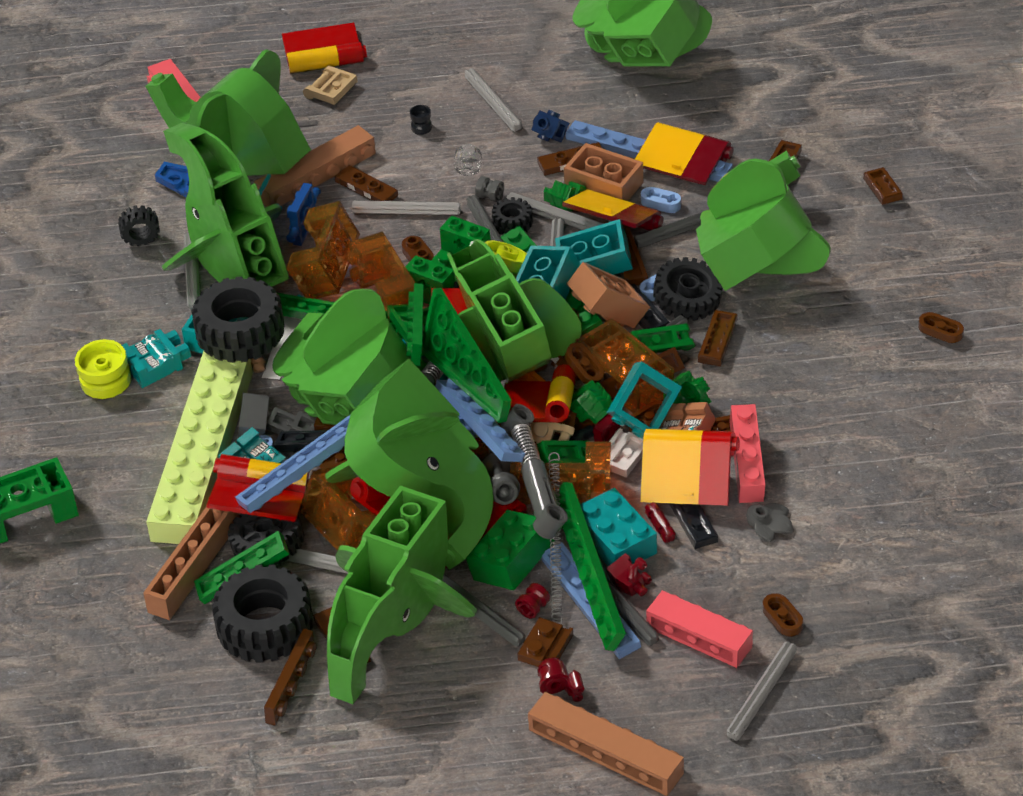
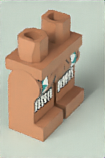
(690, 417)

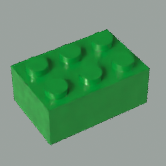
(507, 551)

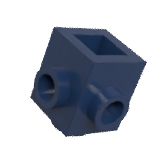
(549, 126)

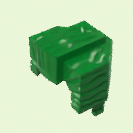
(561, 192)
(692, 389)
(591, 402)

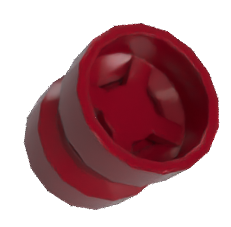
(530, 602)

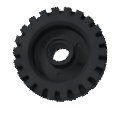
(687, 289)
(252, 529)

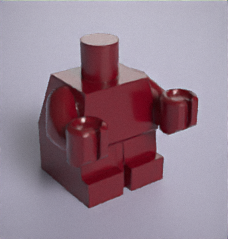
(627, 577)

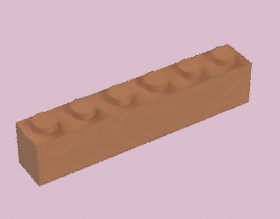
(319, 165)
(188, 562)
(606, 743)

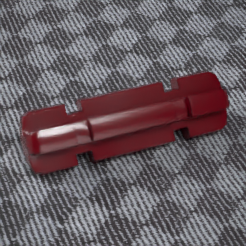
(660, 522)

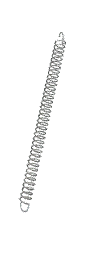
(558, 586)

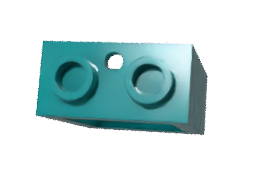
(656, 379)

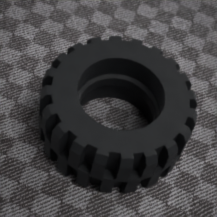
(242, 338)
(259, 589)

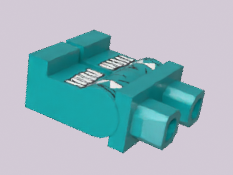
(156, 356)
(253, 447)

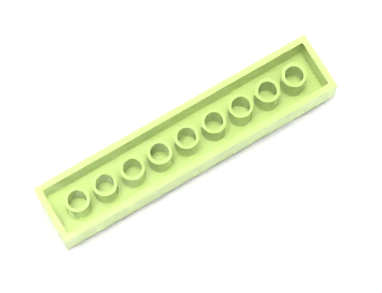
(200, 438)

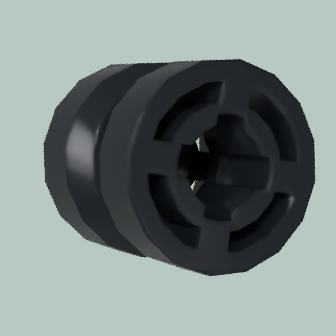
(420, 119)

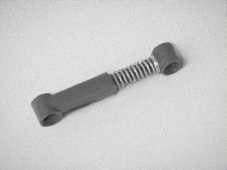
(541, 494)

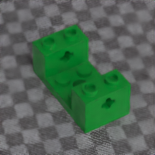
(438, 272)
(41, 486)

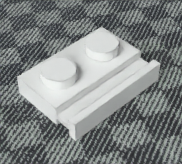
(625, 452)

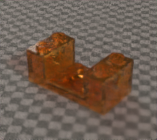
(378, 265)
(323, 268)
(610, 346)
(587, 478)
(332, 511)

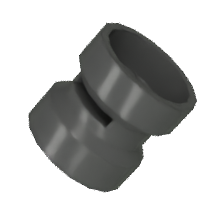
(489, 188)

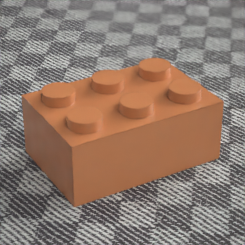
(605, 172)
(607, 295)

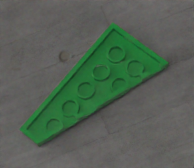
(456, 354)

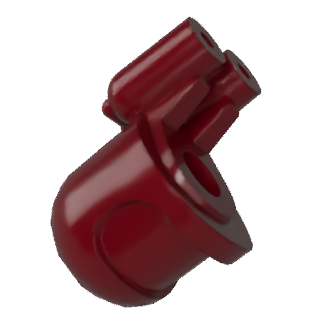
(555, 679)

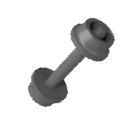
(504, 484)

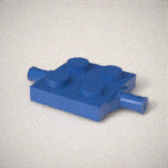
(304, 199)

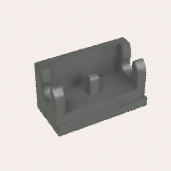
(253, 413)

